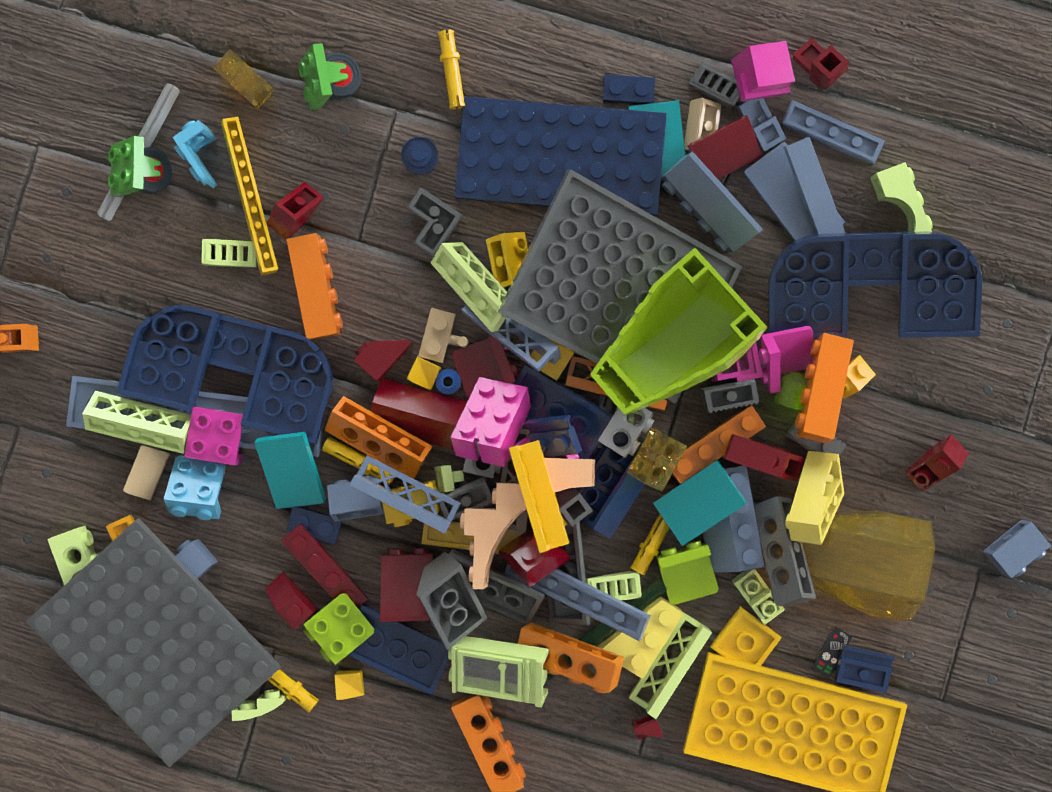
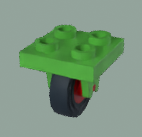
(328, 76)
(137, 168)

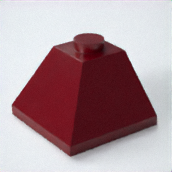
(526, 560)

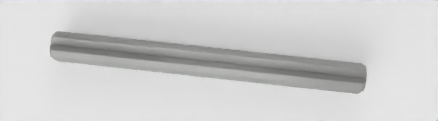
(149, 133)

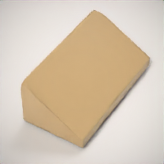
(702, 120)
(146, 472)

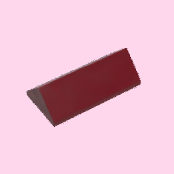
(418, 411)

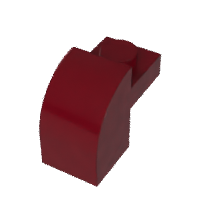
(821, 64)

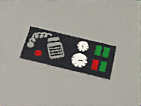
(831, 651)

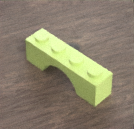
(897, 187)

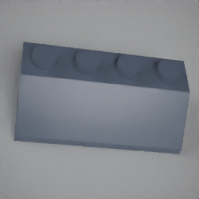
(710, 203)
(736, 539)

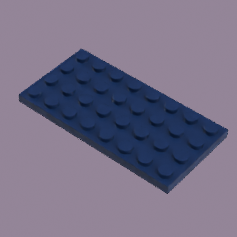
(524, 148)

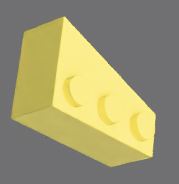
(816, 498)
(641, 654)

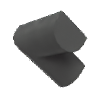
(440, 220)

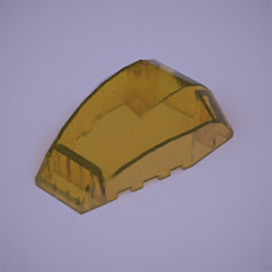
(874, 562)

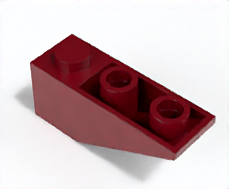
(764, 457)

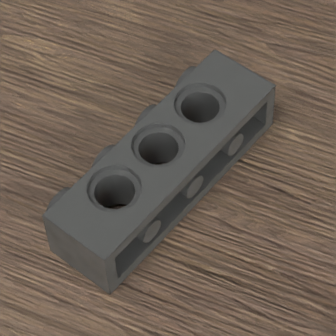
(793, 559)

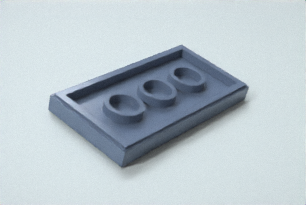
(778, 189)

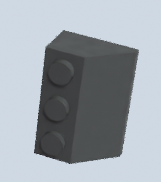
(449, 600)

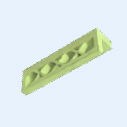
(469, 284)
(134, 426)
(678, 669)

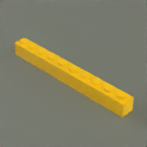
(249, 196)

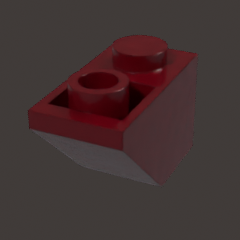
(938, 463)

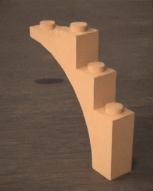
(490, 524)

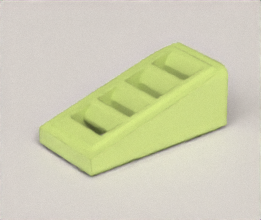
(229, 244)
(629, 584)

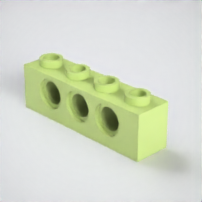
(63, 551)

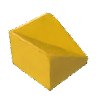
(424, 373)
(349, 684)

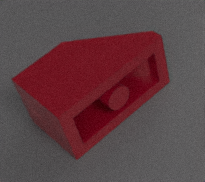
(294, 210)
(381, 356)
(290, 601)

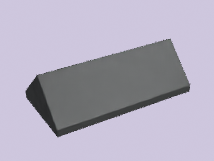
(574, 567)
(504, 592)

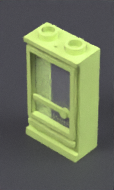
(499, 670)

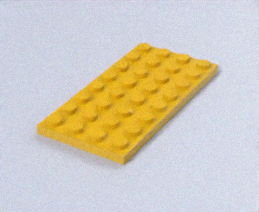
(793, 727)

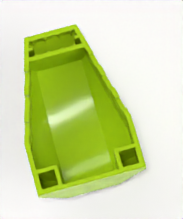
(677, 337)

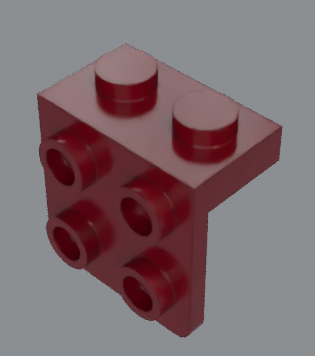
(484, 360)

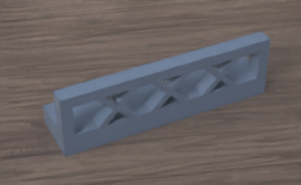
(532, 341)
(400, 503)

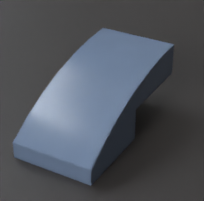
(763, 123)

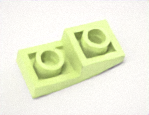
(757, 595)
(265, 703)

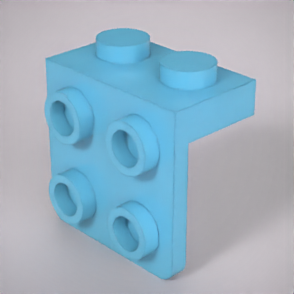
(191, 140)
(194, 488)

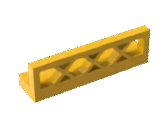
(539, 496)

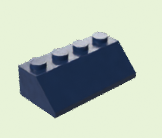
(612, 489)

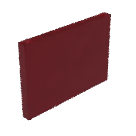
(728, 148)

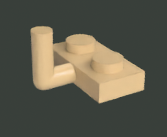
(439, 335)

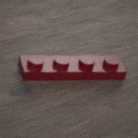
(322, 565)

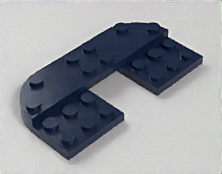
(934, 271)
(177, 343)

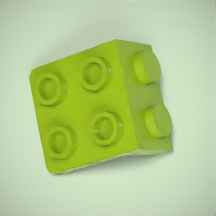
(687, 572)
(338, 628)

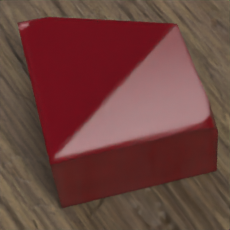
(647, 727)

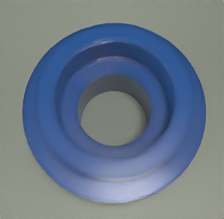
(456, 381)

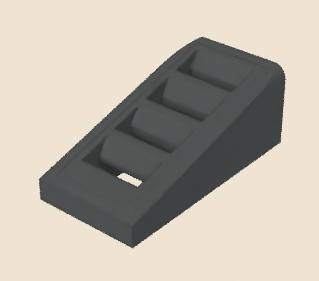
(712, 93)

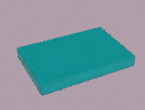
(673, 141)
(290, 470)
(700, 503)

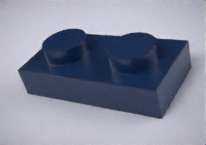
(628, 89)
(318, 524)

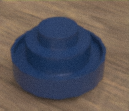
(420, 155)

